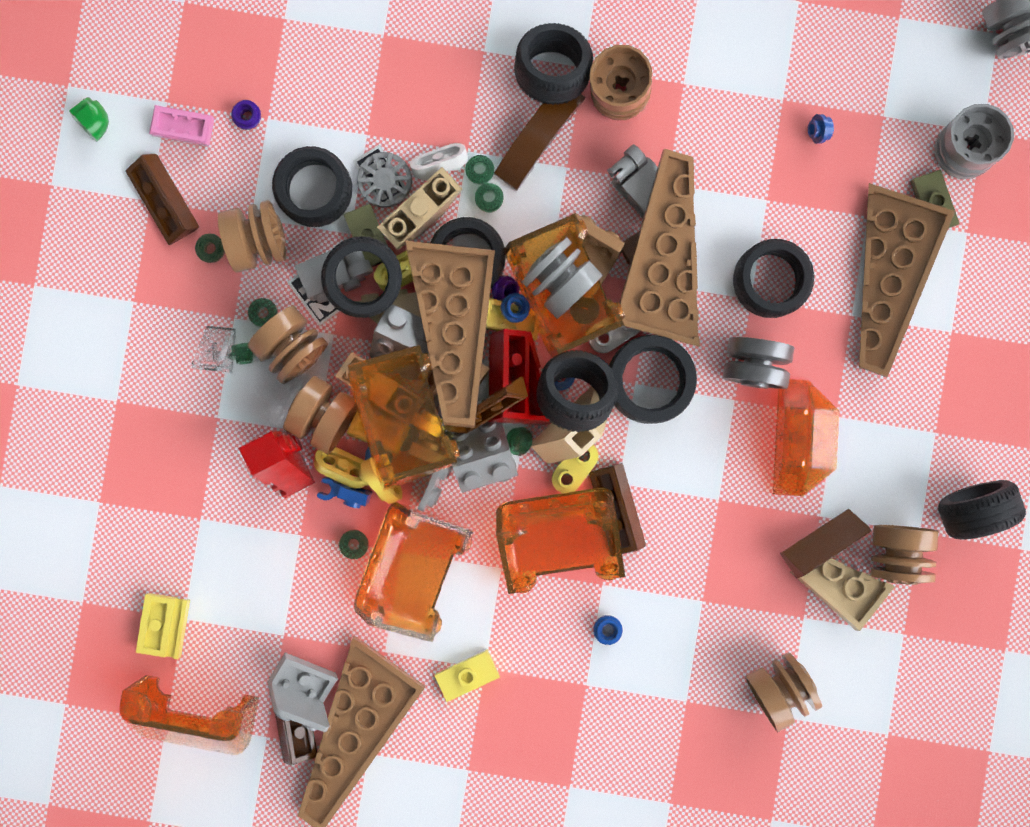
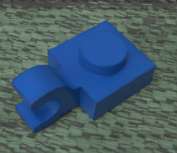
(352, 496)

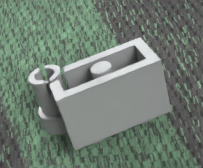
(634, 178)
(348, 275)

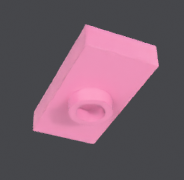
(181, 125)

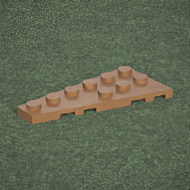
(899, 256)
(663, 269)
(453, 307)
(363, 716)

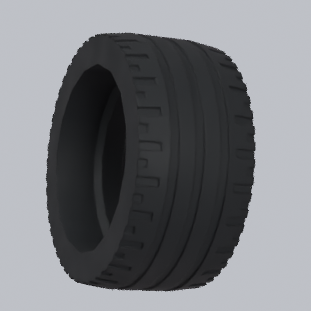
(686, 371)

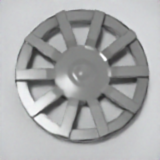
(384, 179)

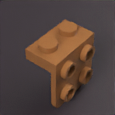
(601, 246)

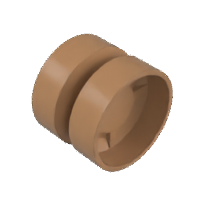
(312, 410)

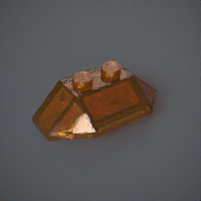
(804, 439)

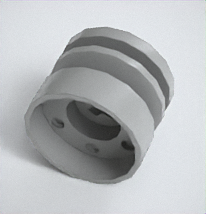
(1014, 19)
(984, 130)
(561, 277)

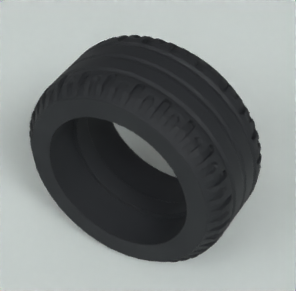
(557, 39)
(291, 165)
(478, 227)
(798, 261)
(351, 307)
(584, 367)
(982, 509)

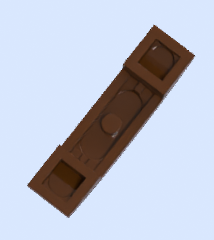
(534, 141)

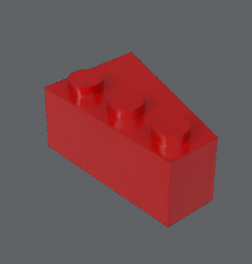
(510, 357)
(278, 461)

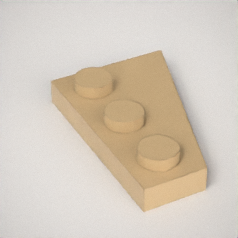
(847, 591)

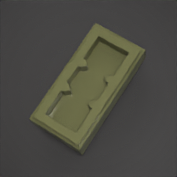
(934, 190)
(364, 223)

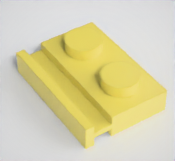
(162, 626)

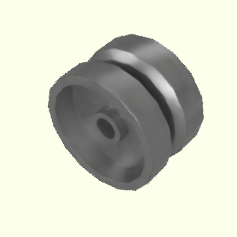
(758, 363)

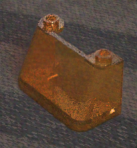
(588, 316)
(400, 417)
(558, 536)
(409, 571)
(149, 715)

